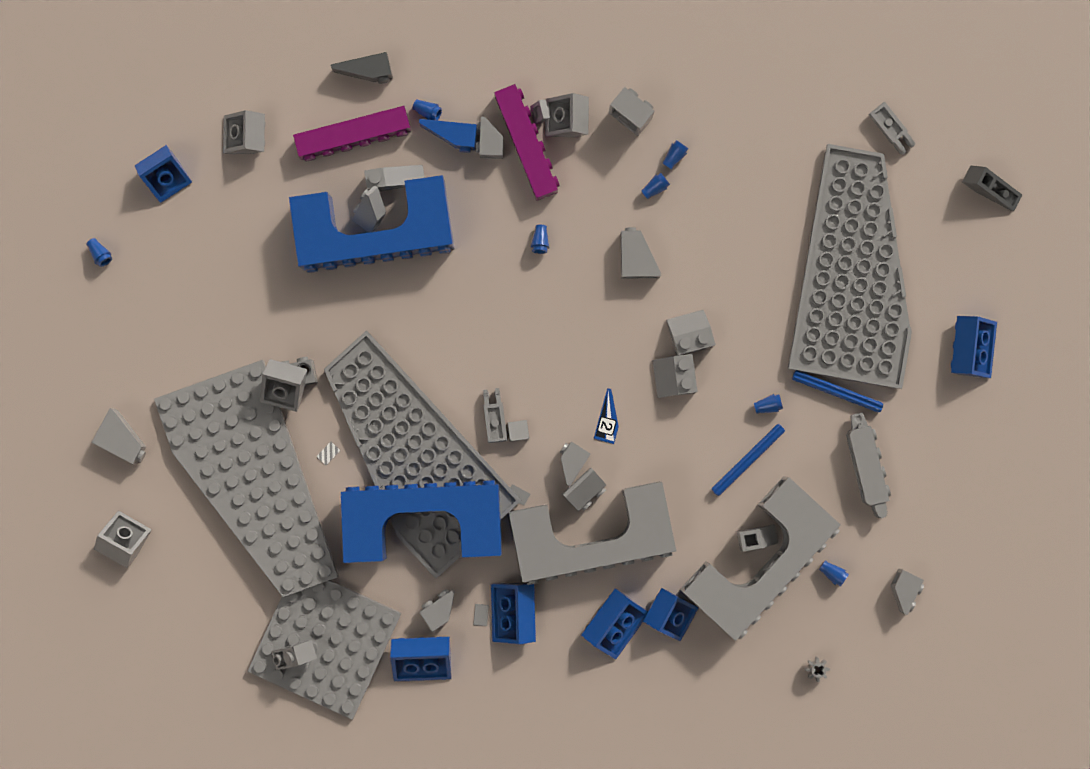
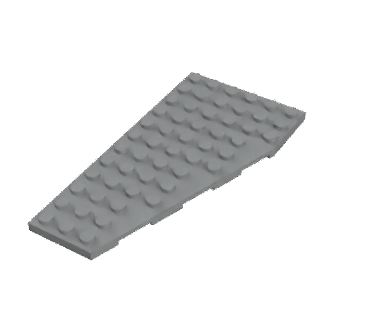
(853, 287)

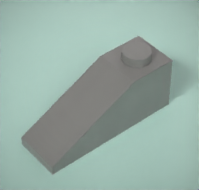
(392, 177)

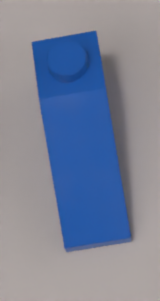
(459, 135)

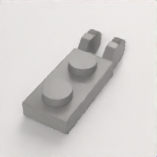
(891, 127)
(494, 418)

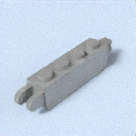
(867, 465)

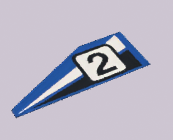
(608, 422)

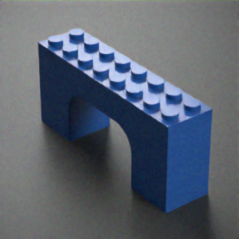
(423, 231)
(368, 511)

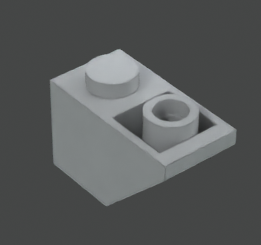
(490, 140)
(370, 210)
(757, 538)
(905, 589)
(439, 611)
(293, 655)

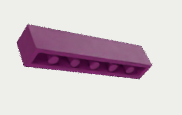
(352, 133)
(526, 142)

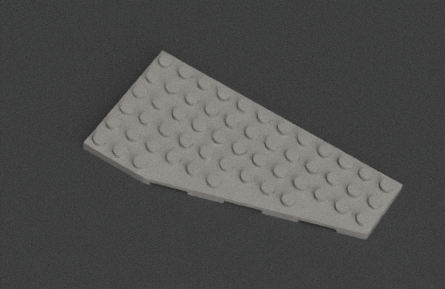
(408, 443)
(250, 474)

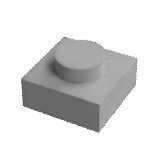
(540, 111)

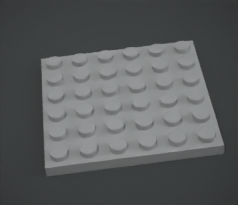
(347, 638)

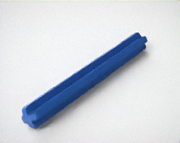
(837, 391)
(748, 459)

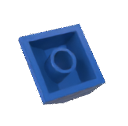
(162, 173)
(670, 614)

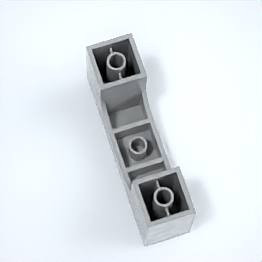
(804, 530)
(645, 536)

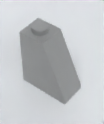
(636, 256)
(119, 438)

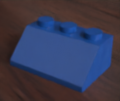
(973, 346)
(513, 613)
(615, 624)
(421, 659)

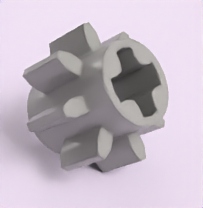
(821, 666)

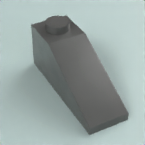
(369, 68)
(992, 187)

